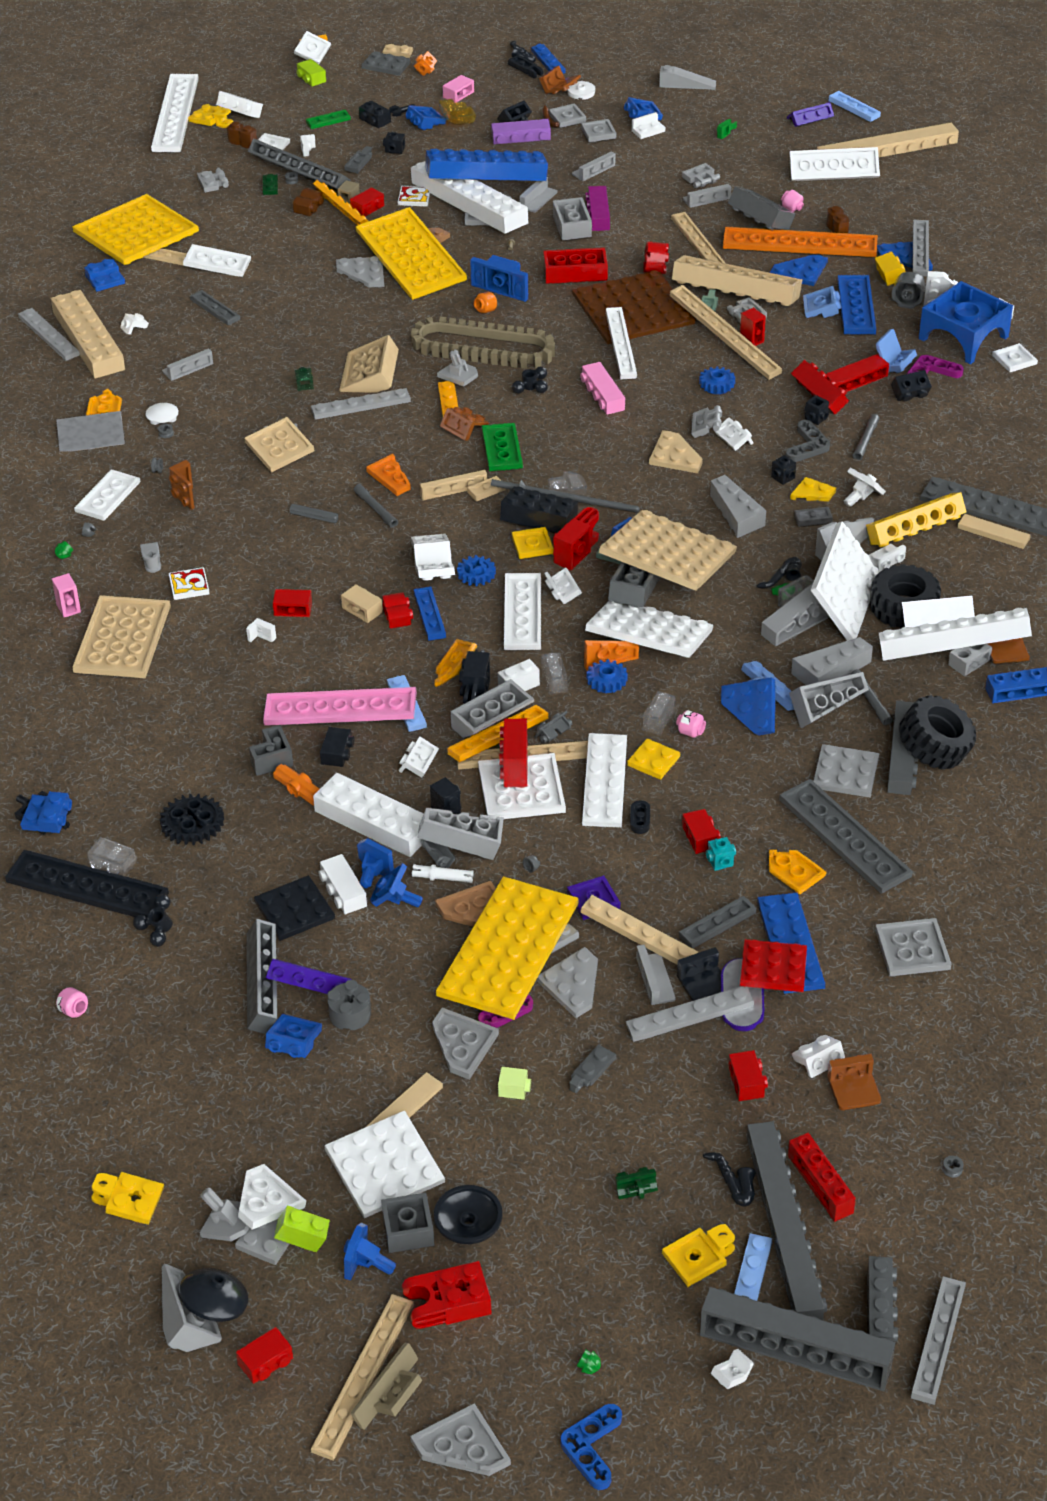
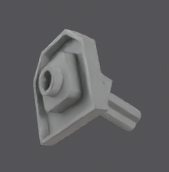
(458, 371)
(223, 1220)

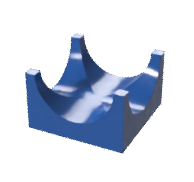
(966, 315)

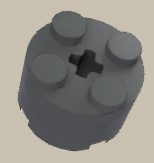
(909, 290)
(349, 1005)

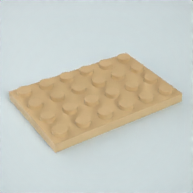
(121, 636)

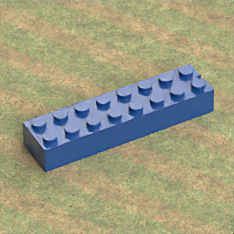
(486, 165)

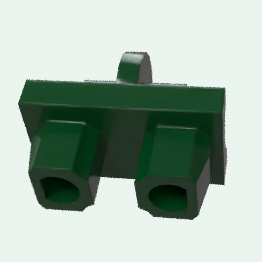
(636, 1183)

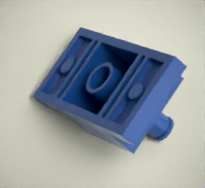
(500, 277)

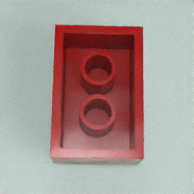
(514, 752)

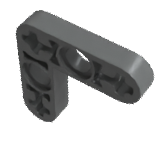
(798, 452)

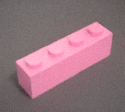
(603, 388)

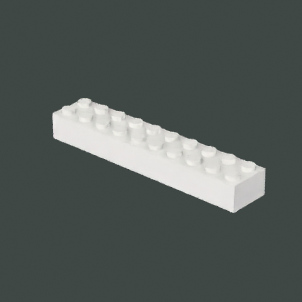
(475, 199)

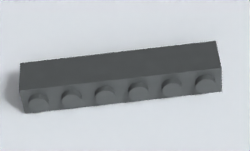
(901, 762)
(260, 990)

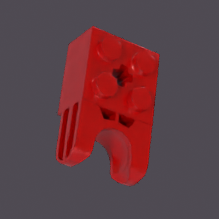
(576, 539)
(450, 1295)

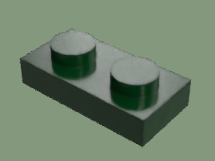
(270, 184)

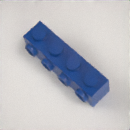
(1017, 685)

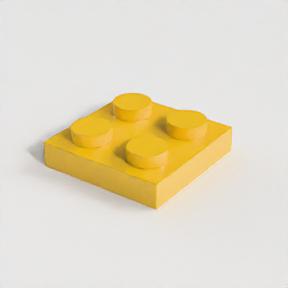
(532, 542)
(653, 758)

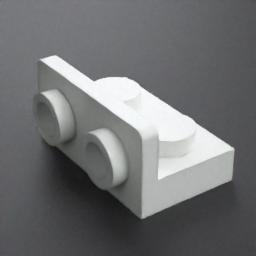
(647, 126)
(733, 434)
(887, 556)
(419, 757)

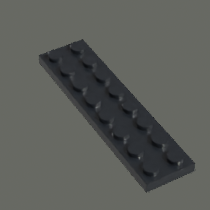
(84, 884)

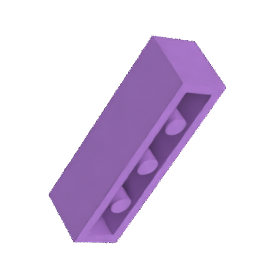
(521, 131)

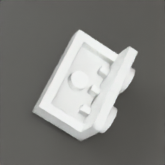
(563, 585)
(818, 1054)

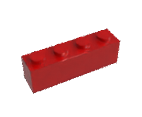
(860, 373)
(818, 385)

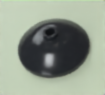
(465, 1205)
(213, 1294)

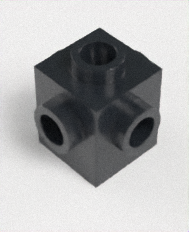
(394, 142)
(816, 410)
(783, 469)

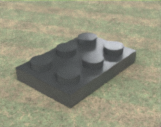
(386, 63)

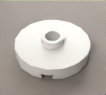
(581, 90)

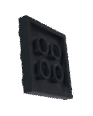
(294, 907)

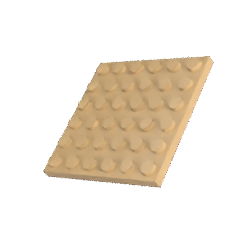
(668, 549)

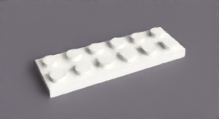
(834, 164)
(522, 611)
(604, 780)

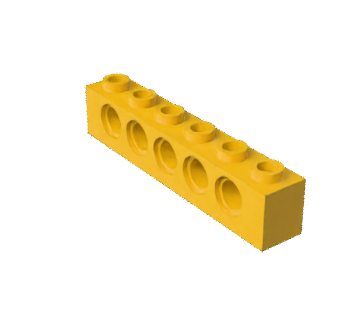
(878, 530)

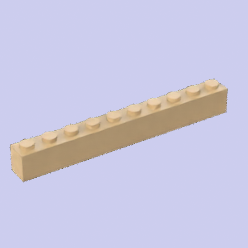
(904, 141)

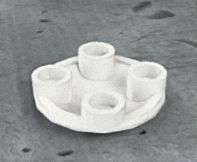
(162, 413)

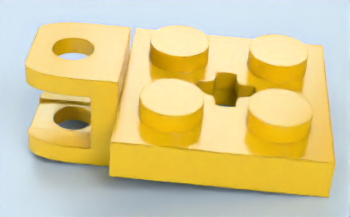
(210, 115)
(118, 1196)
(708, 1247)

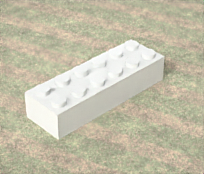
(370, 813)

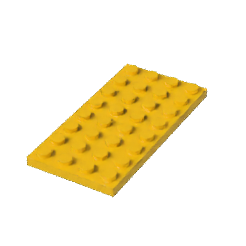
(411, 253)
(507, 948)

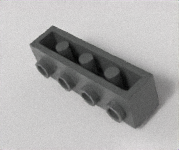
(881, 1297)

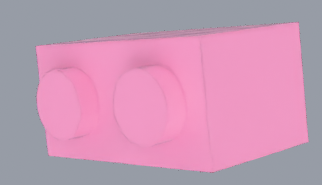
(458, 88)
(66, 595)

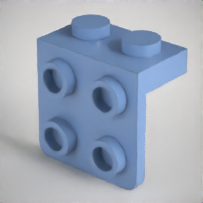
(890, 350)

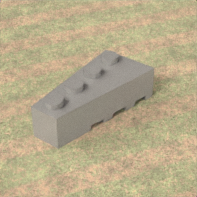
(737, 506)
(793, 618)
(832, 661)
(822, 697)
(462, 832)

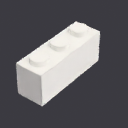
(239, 104)
(342, 884)

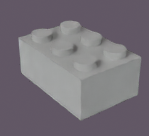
(572, 218)

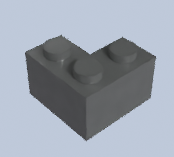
(272, 752)

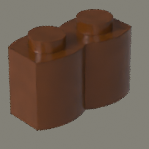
(240, 134)
(308, 202)
(837, 220)

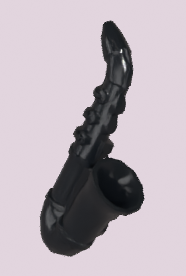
(517, 50)
(790, 567)
(740, 1188)

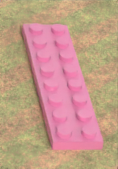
(340, 706)

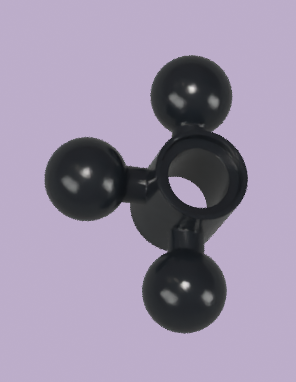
(530, 382)
(158, 919)

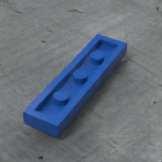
(546, 57)
(429, 613)

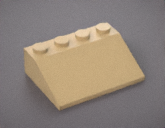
(370, 367)

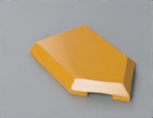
(104, 403)
(452, 661)
(795, 869)

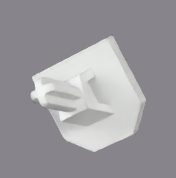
(863, 487)

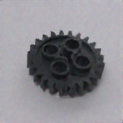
(192, 819)

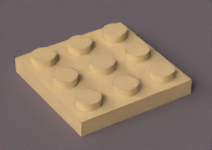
(279, 444)

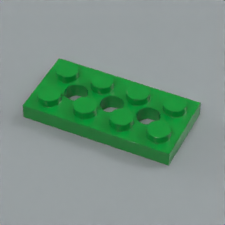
(503, 457)

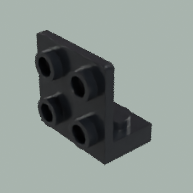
(700, 974)

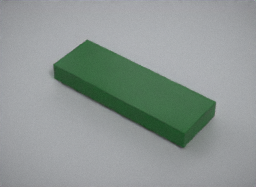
(328, 119)

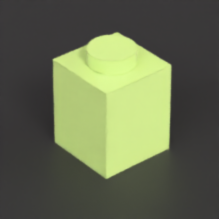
(513, 1083)

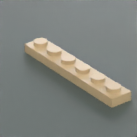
(636, 930)

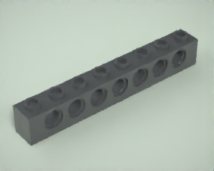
(296, 164)

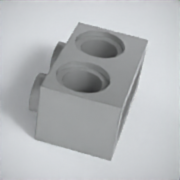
(969, 658)

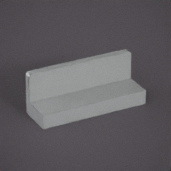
(595, 167)
(537, 195)
(708, 195)
(189, 365)
(654, 976)

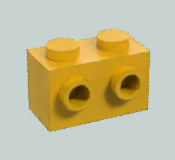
(889, 267)

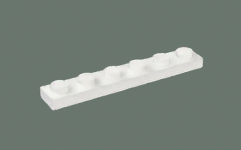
(621, 343)

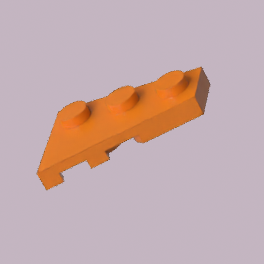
(389, 474)
(612, 650)

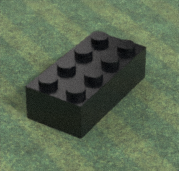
(537, 509)

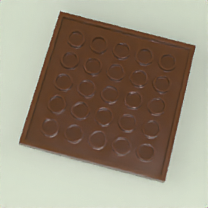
(644, 304)

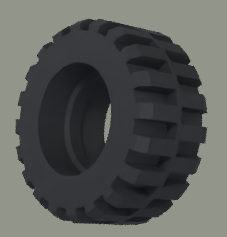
(897, 582)
(937, 732)

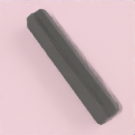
(314, 513)

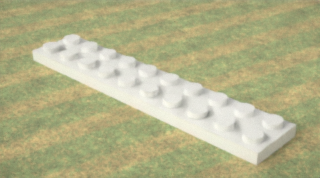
(175, 113)

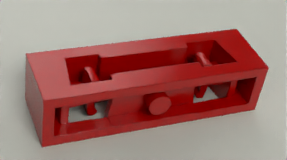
(821, 1177)

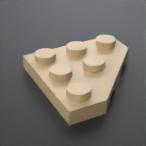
(675, 453)

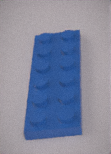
(856, 304)
(787, 924)

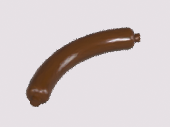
(547, 116)

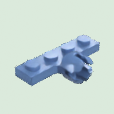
(757, 671)

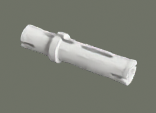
(442, 873)

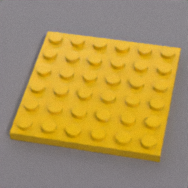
(135, 229)

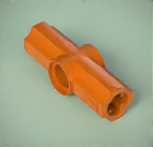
(296, 783)

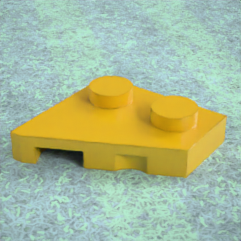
(813, 490)

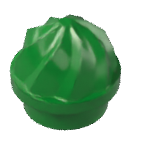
(63, 550)
(589, 1362)

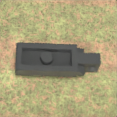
(359, 160)
(591, 1068)

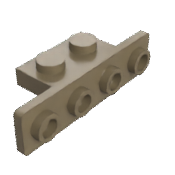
(390, 1389)

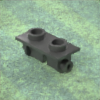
(557, 722)
(439, 853)

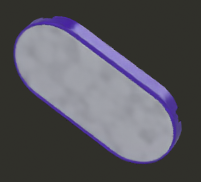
(749, 1017)

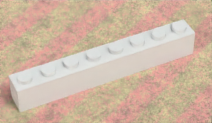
(955, 634)

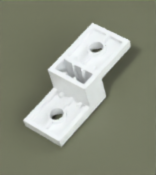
(432, 556)

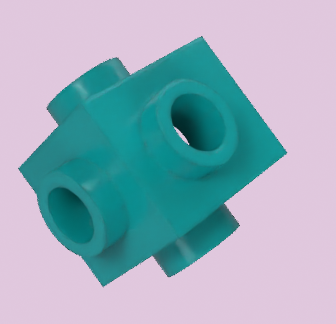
(720, 853)

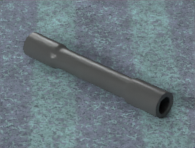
(870, 427)
(365, 495)
(881, 711)

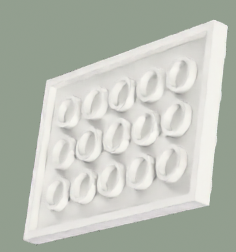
(845, 581)
(650, 628)

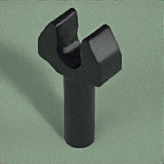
(396, 110)

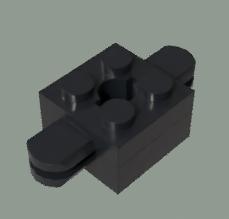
(475, 675)

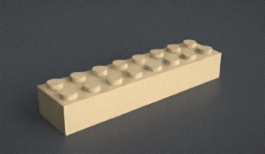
(737, 280)
(88, 334)

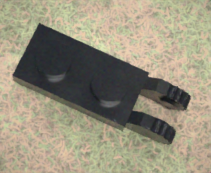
(525, 66)

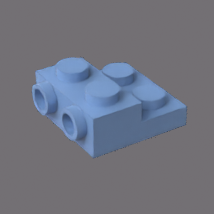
(822, 301)

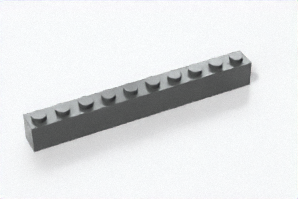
(784, 1220)

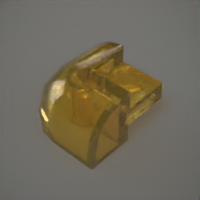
(457, 112)

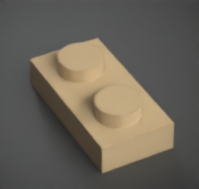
(398, 50)
(484, 489)

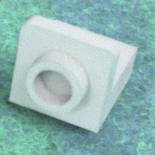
(133, 321)
(261, 629)
(734, 1370)

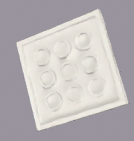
(540, 796)
(384, 1163)

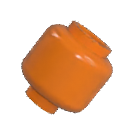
(485, 302)

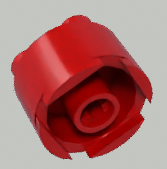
(656, 256)

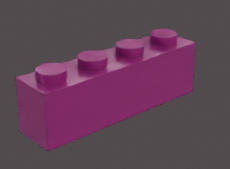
(598, 207)

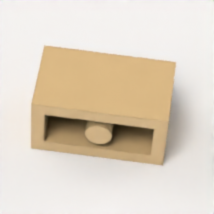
(362, 603)

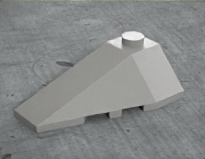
(679, 78)
(824, 533)
(181, 1327)

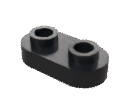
(640, 817)

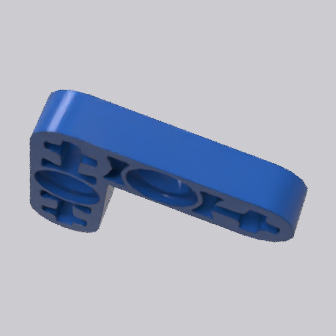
(583, 1442)

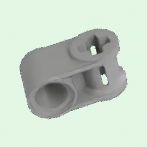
(151, 556)

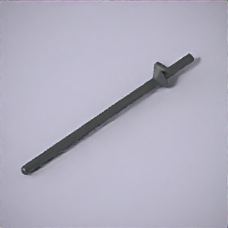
(583, 499)

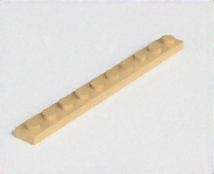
(726, 332)

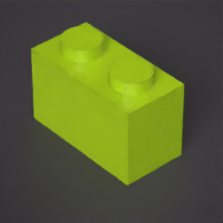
(311, 72)
(301, 1229)

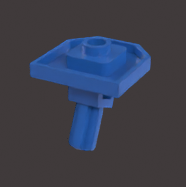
(375, 861)
(393, 889)
(362, 1252)

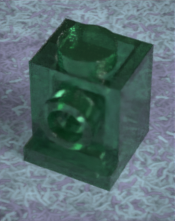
(304, 374)

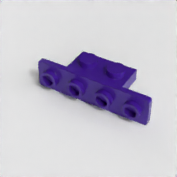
(303, 976)

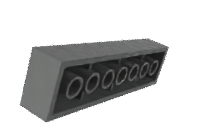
(797, 1338)

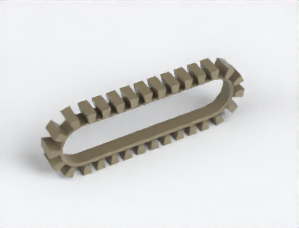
(465, 351)

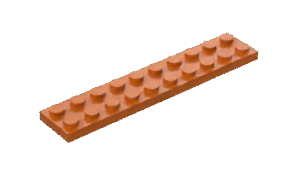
(800, 241)

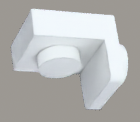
(307, 143)

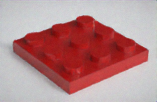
(773, 965)

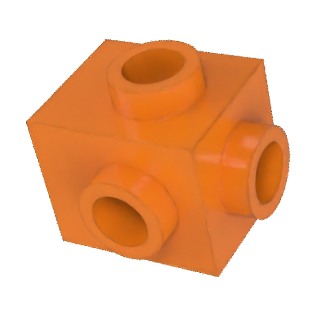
(425, 63)

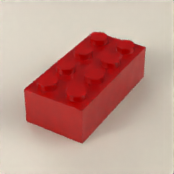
(575, 265)

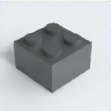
(407, 1222)

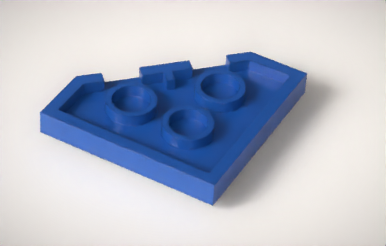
(903, 250)
(804, 268)
(752, 704)

